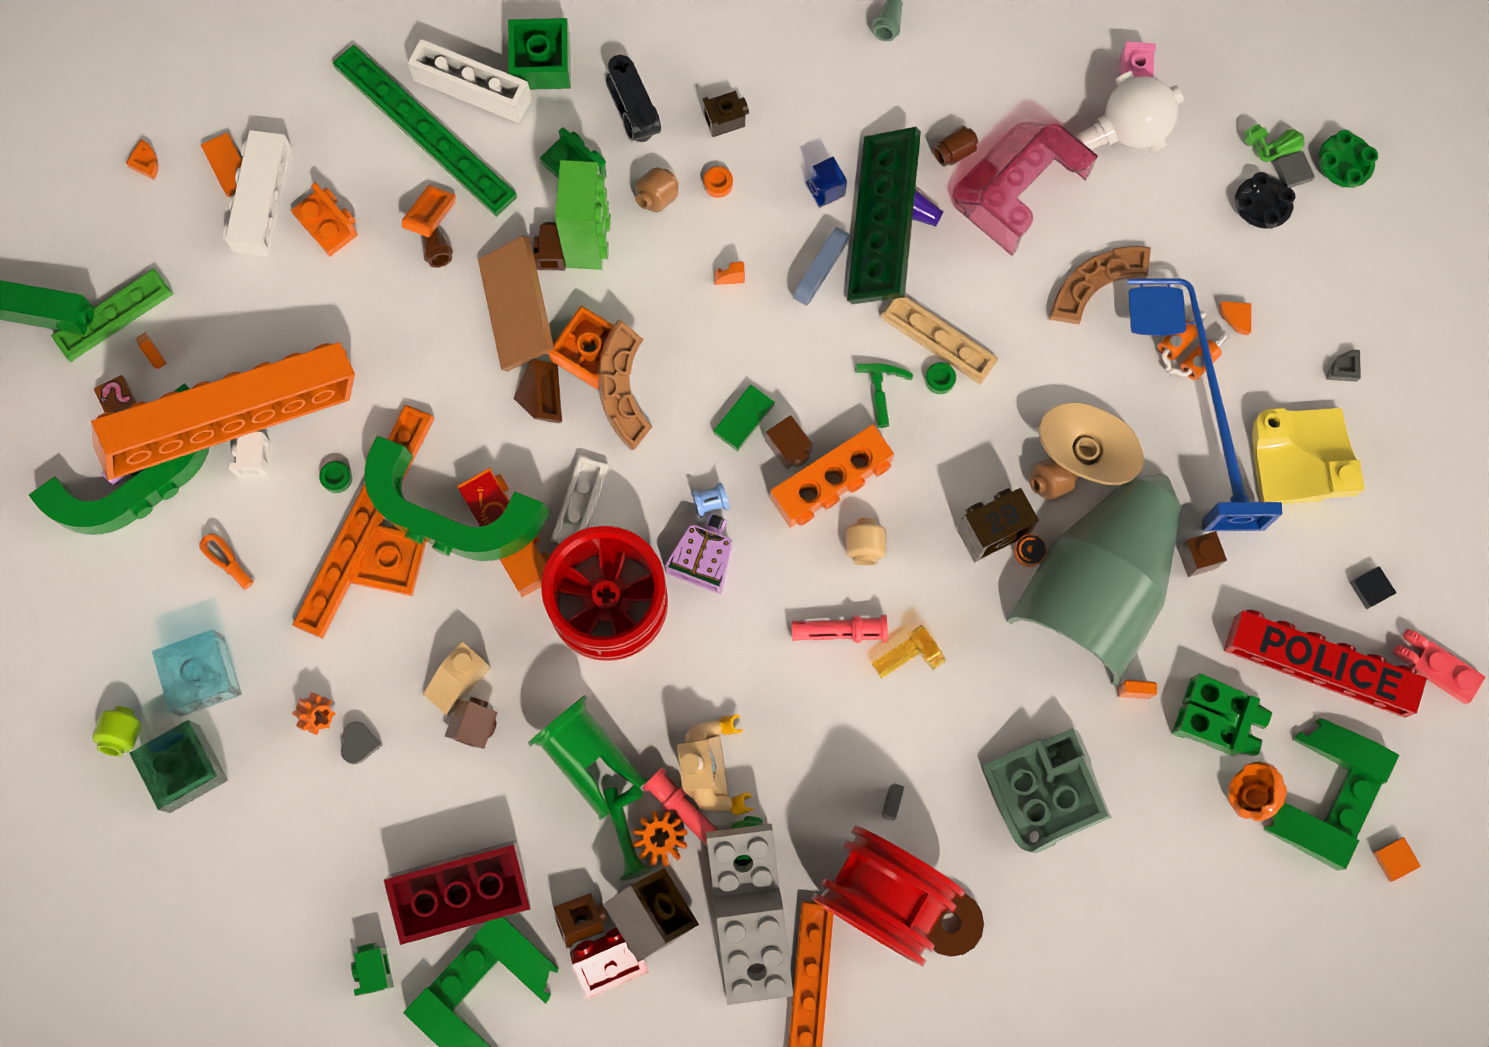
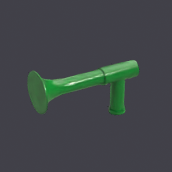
(615, 803)

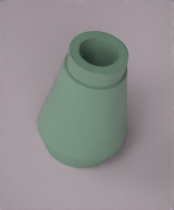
(888, 21)

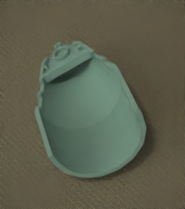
(1108, 573)

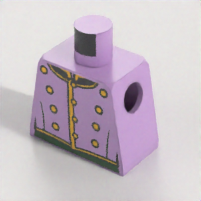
(702, 555)

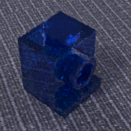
(827, 182)

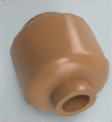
(656, 189)
(1051, 479)

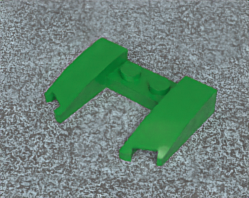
(1368, 768)
(494, 942)

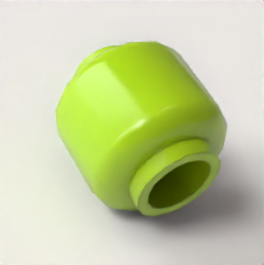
(116, 731)

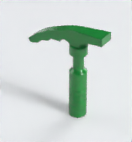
(877, 370)

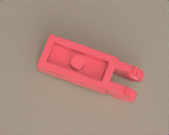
(1440, 667)

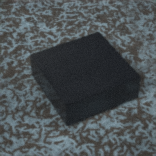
(1373, 587)

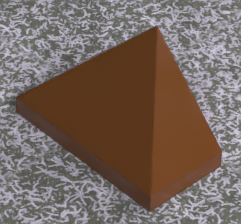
(540, 391)

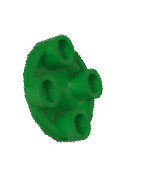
(1347, 159)

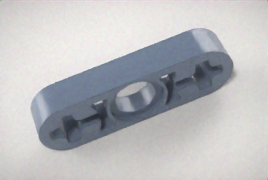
(821, 266)

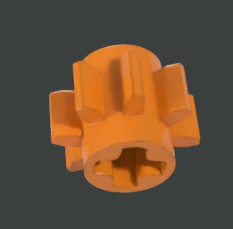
(313, 713)

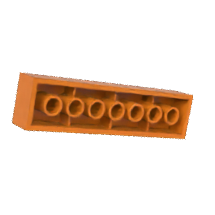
(221, 410)

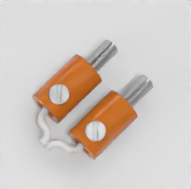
(1193, 366)

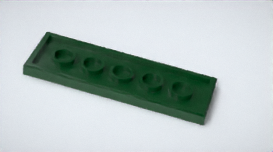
(884, 216)

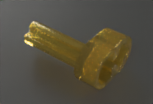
(918, 643)

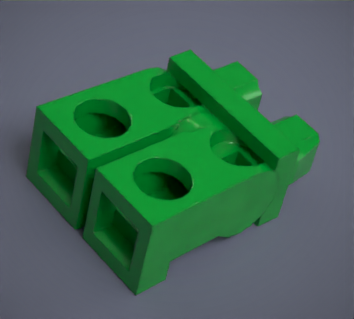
(1220, 717)

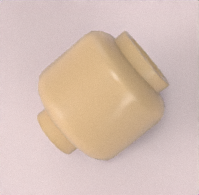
(866, 542)

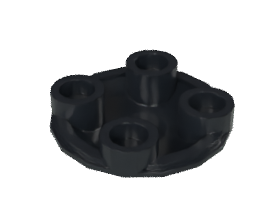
(1264, 201)

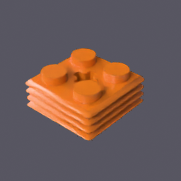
(569, 350)

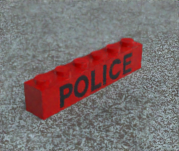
(1325, 663)

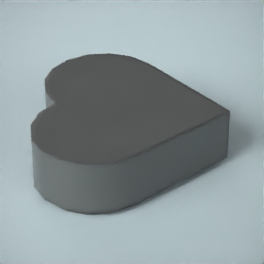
(359, 743)

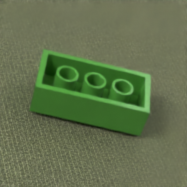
(582, 214)

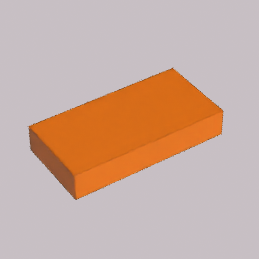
(224, 161)
(428, 211)

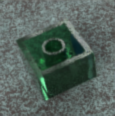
(178, 766)

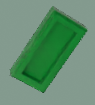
(743, 418)

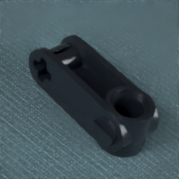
(631, 99)

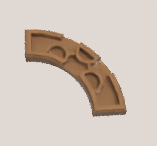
(1094, 275)
(614, 385)

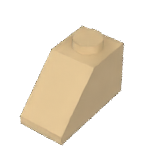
(455, 678)

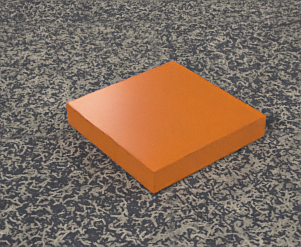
(390, 562)

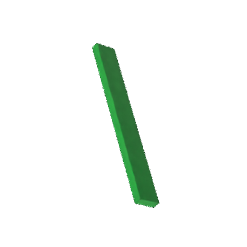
(425, 130)

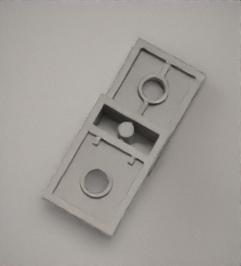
(749, 914)

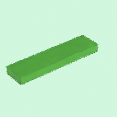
(115, 314)

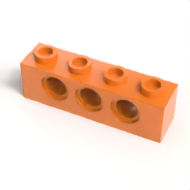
(866, 444)

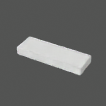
(580, 498)

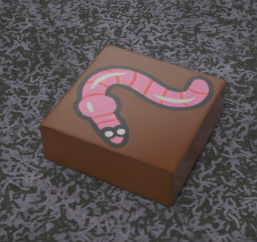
(115, 395)

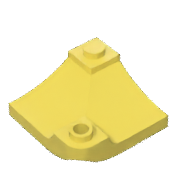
(1304, 456)

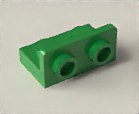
(570, 148)

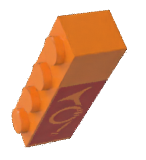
(488, 502)

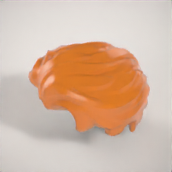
(1257, 791)

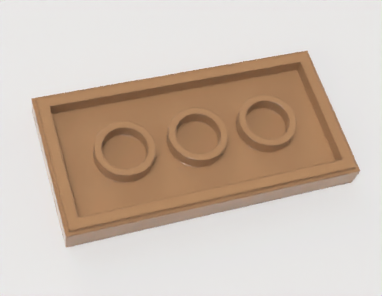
(515, 303)

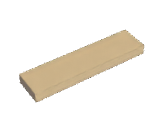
(940, 338)

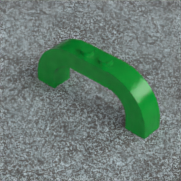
(125, 504)
(500, 539)

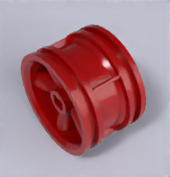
(612, 547)
(889, 895)

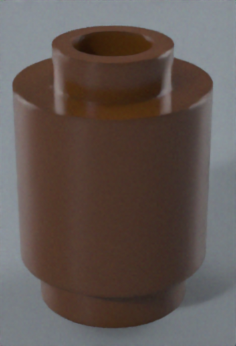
(955, 146)

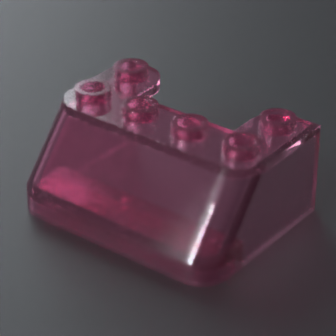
(992, 187)

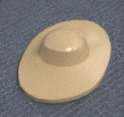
(1091, 443)

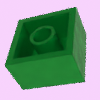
(540, 52)

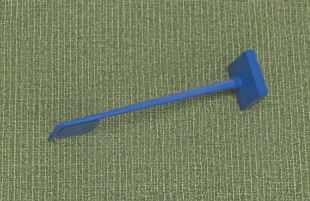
(1161, 313)

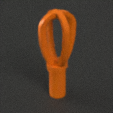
(233, 567)

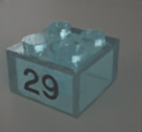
(196, 673)

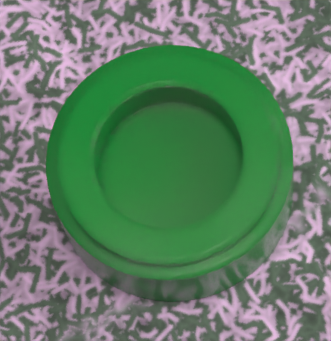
(940, 378)
(335, 477)

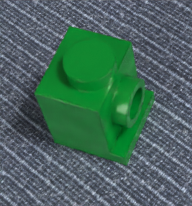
(371, 969)

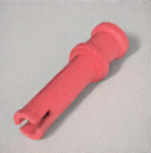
(855, 629)
(675, 801)

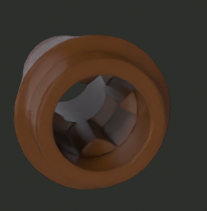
(436, 249)

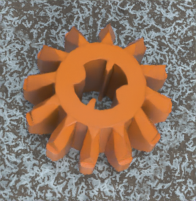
(650, 833)

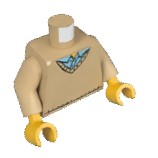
(704, 768)

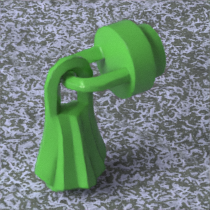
(1289, 142)

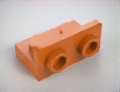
(325, 221)

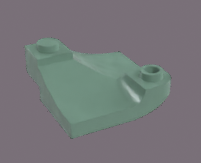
(1047, 790)

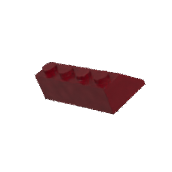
(457, 892)

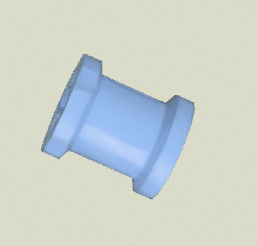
(717, 492)

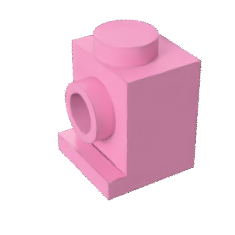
(1138, 59)

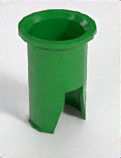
(576, 742)

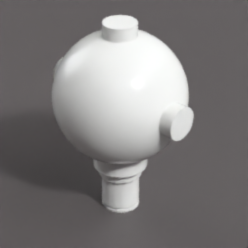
(1136, 115)

